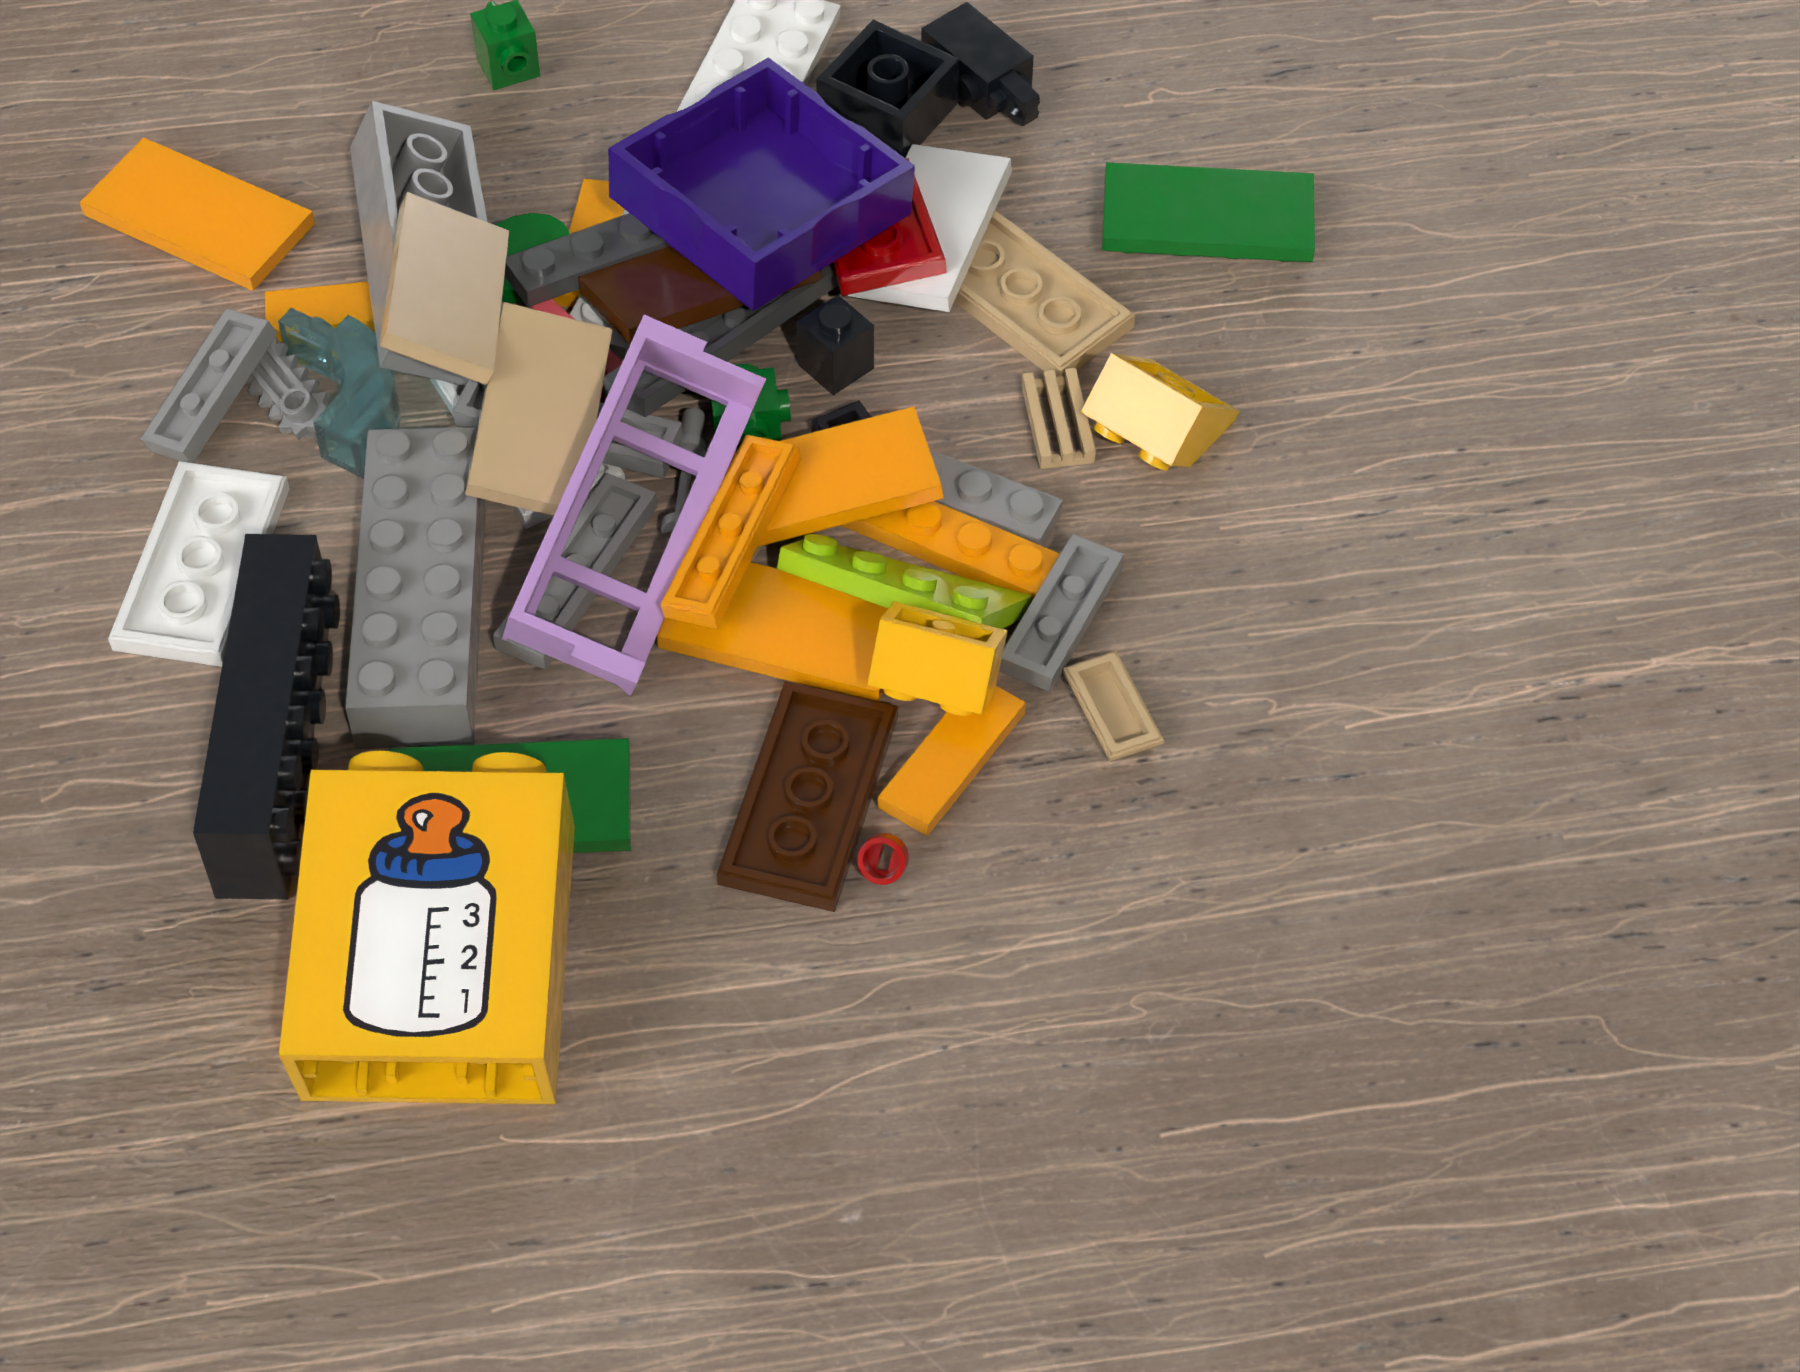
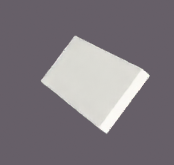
(960, 198)
(192, 561)

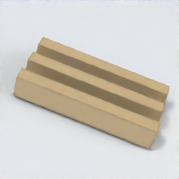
(1053, 386)

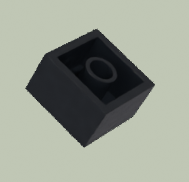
(891, 86)

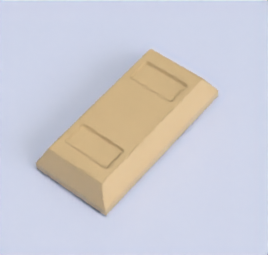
(1113, 706)

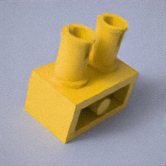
(936, 659)

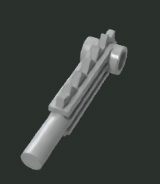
(287, 391)

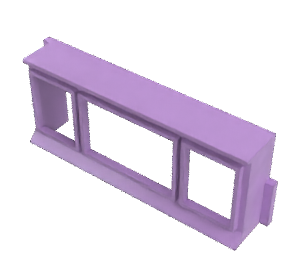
(681, 361)

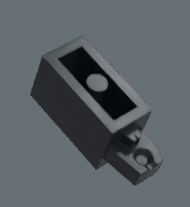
(992, 65)

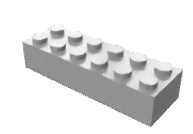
(418, 155)
(416, 592)

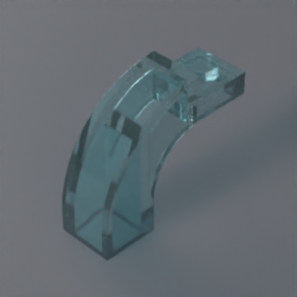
(367, 392)

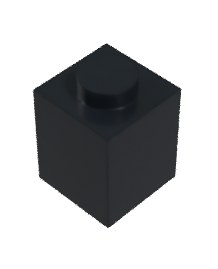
(835, 344)

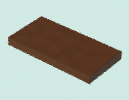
(661, 287)
(808, 796)

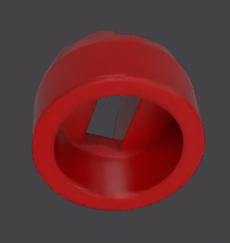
(871, 854)

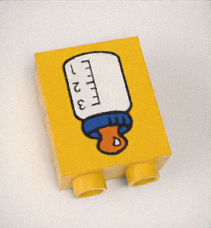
(430, 933)

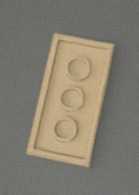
(445, 289)
(1039, 301)
(537, 408)

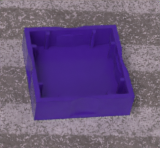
(760, 183)

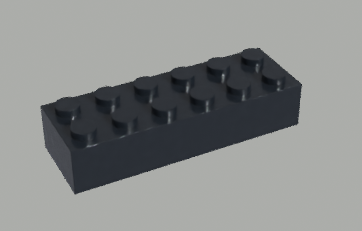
(267, 718)

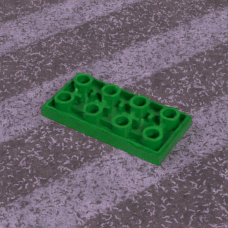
(1208, 212)
(594, 777)

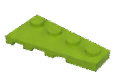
(891, 580)

